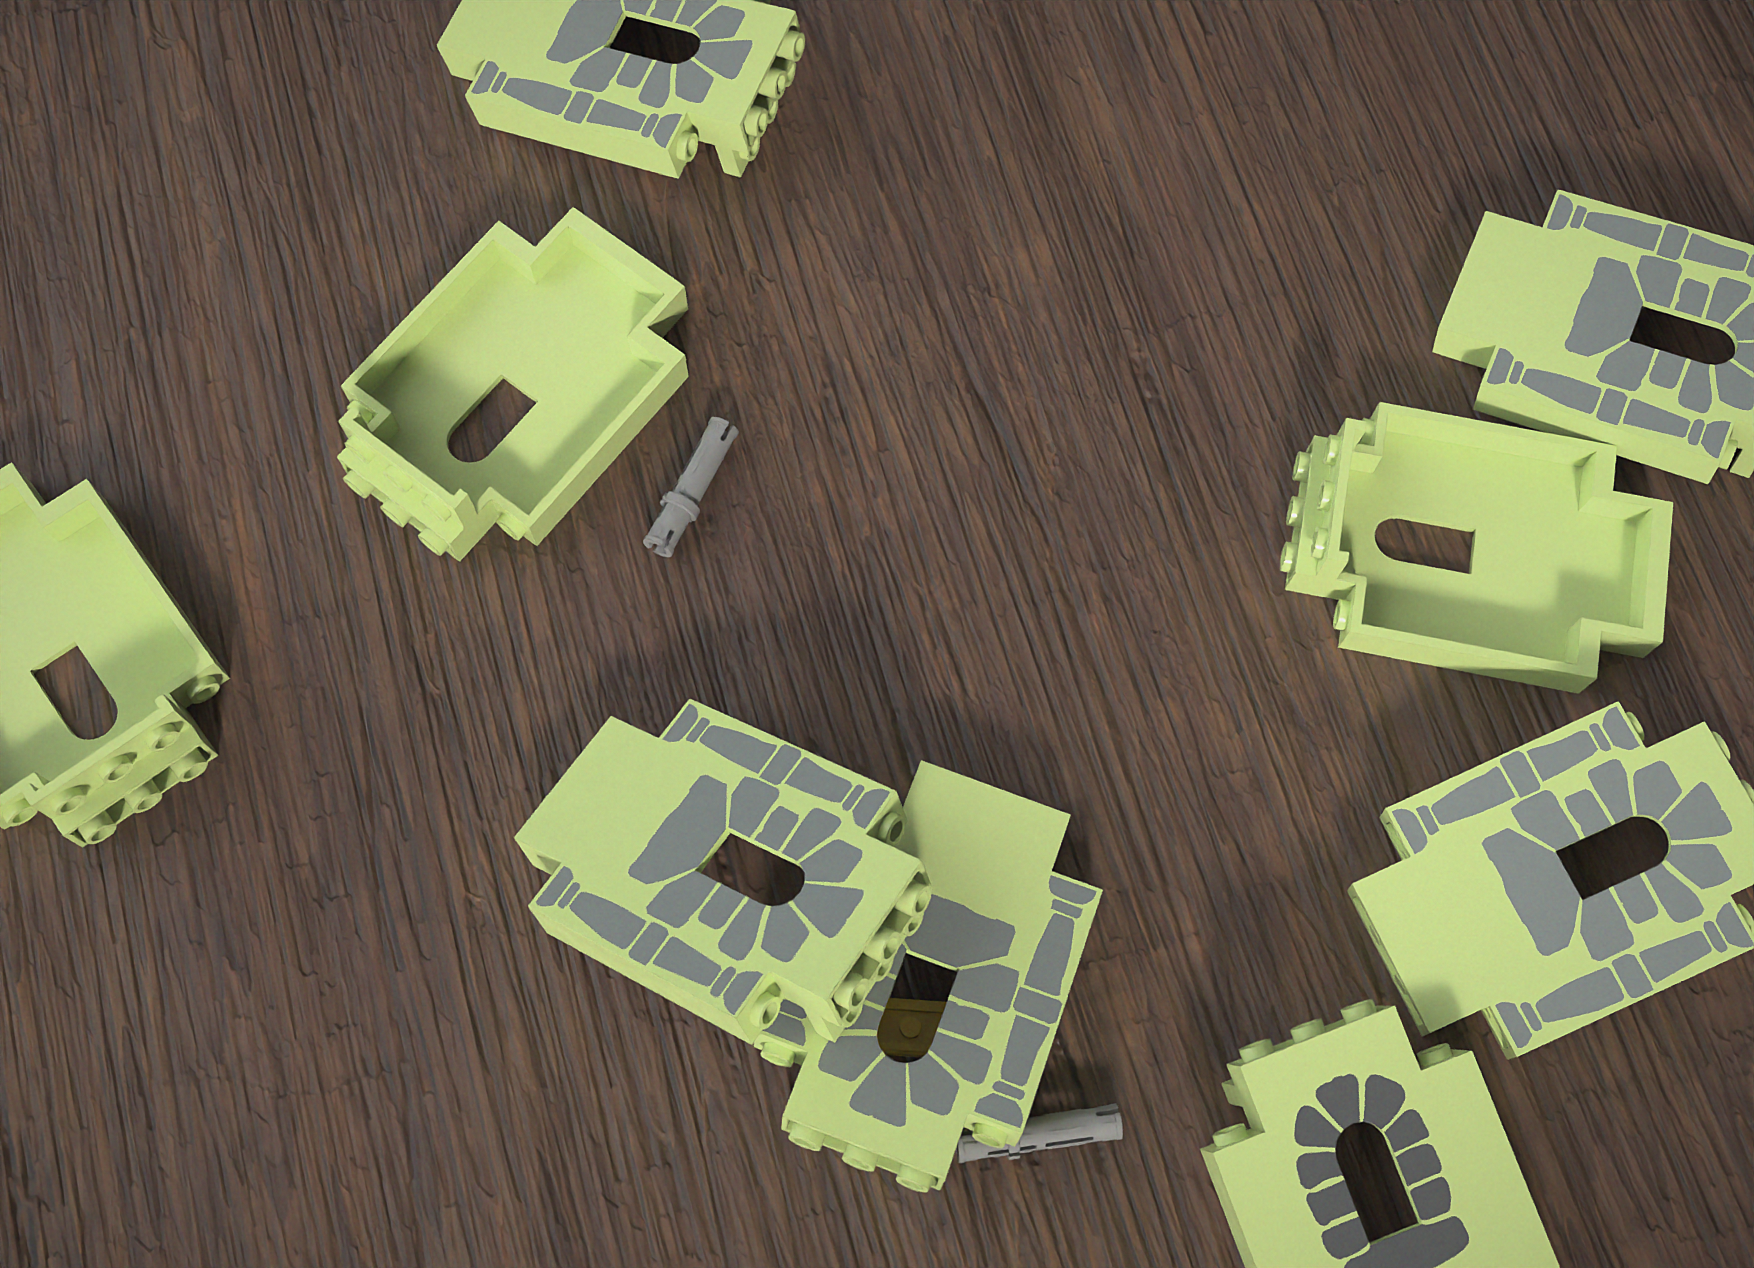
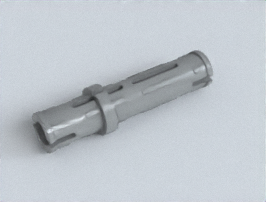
(681, 503)
(1049, 1132)

